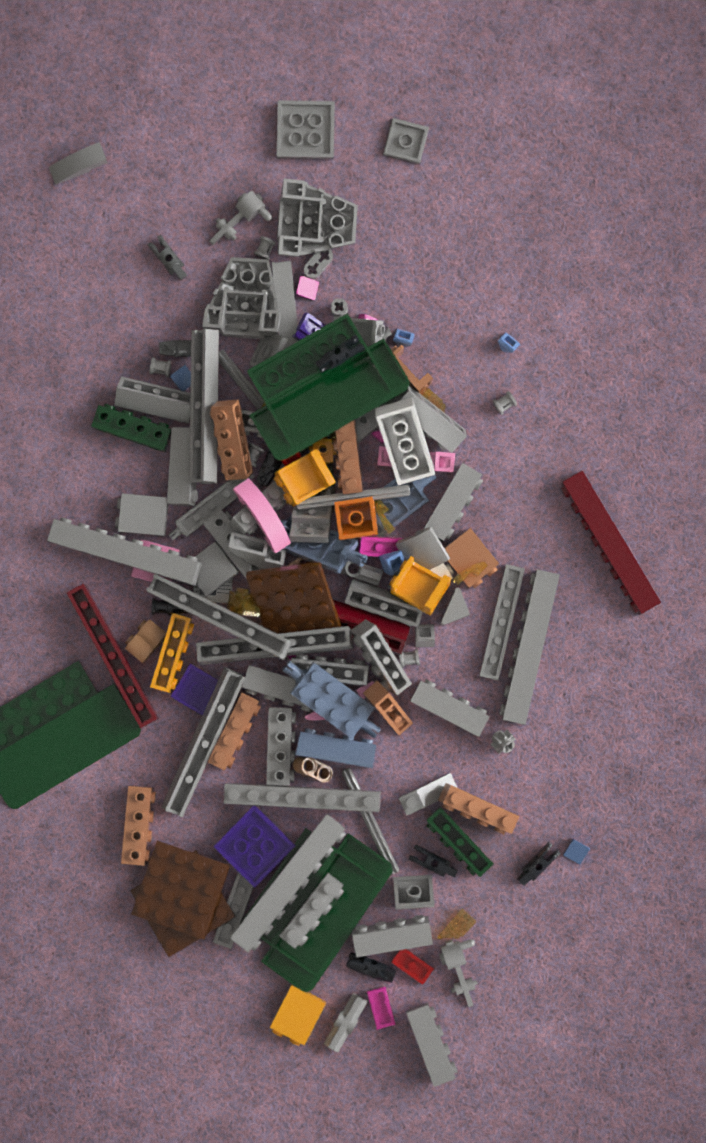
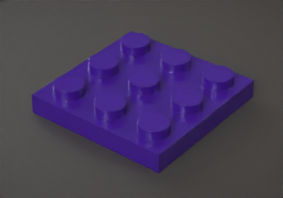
(254, 846)

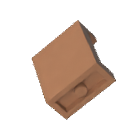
(414, 382)
(469, 551)

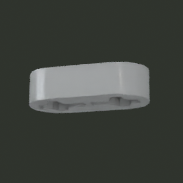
(321, 266)

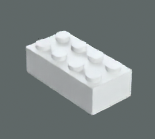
(404, 441)

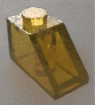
(242, 603)

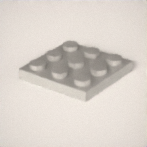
(305, 129)

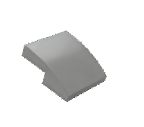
(311, 525)
(424, 548)
(215, 568)

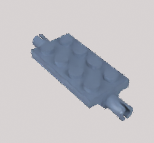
(403, 507)
(330, 555)
(331, 699)

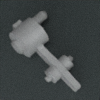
(249, 206)
(453, 957)

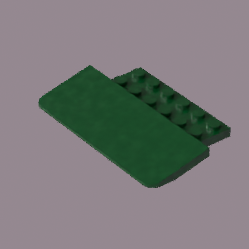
(313, 404)
(58, 733)
(362, 876)

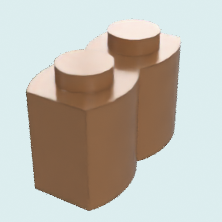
(145, 641)

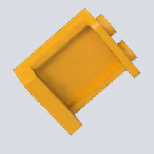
(304, 478)
(419, 586)
(297, 1015)

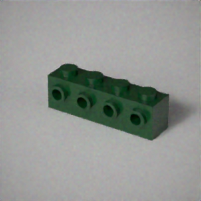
(131, 428)
(455, 837)

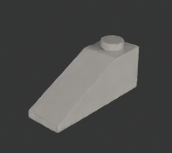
(425, 795)

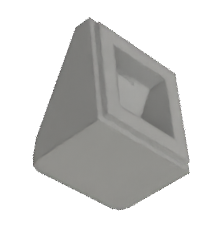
(425, 636)

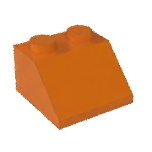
(356, 518)

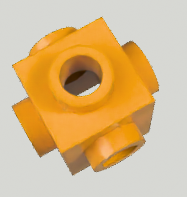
(327, 444)

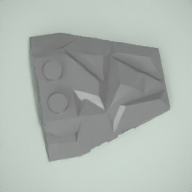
(313, 220)
(244, 301)

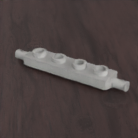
(207, 508)

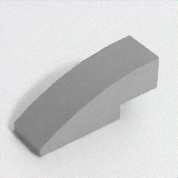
(78, 163)
(255, 551)

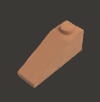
(388, 707)

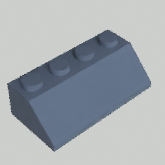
(336, 749)

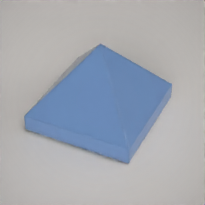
(402, 341)
(506, 347)

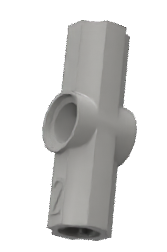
(366, 573)
(345, 1022)

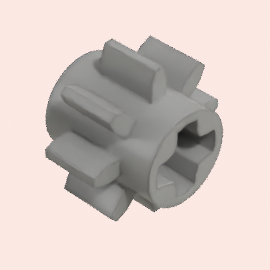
(503, 741)

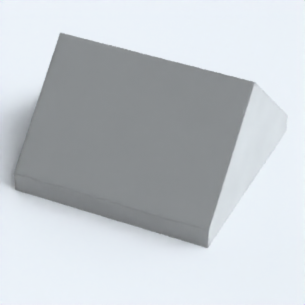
(456, 608)
(413, 892)

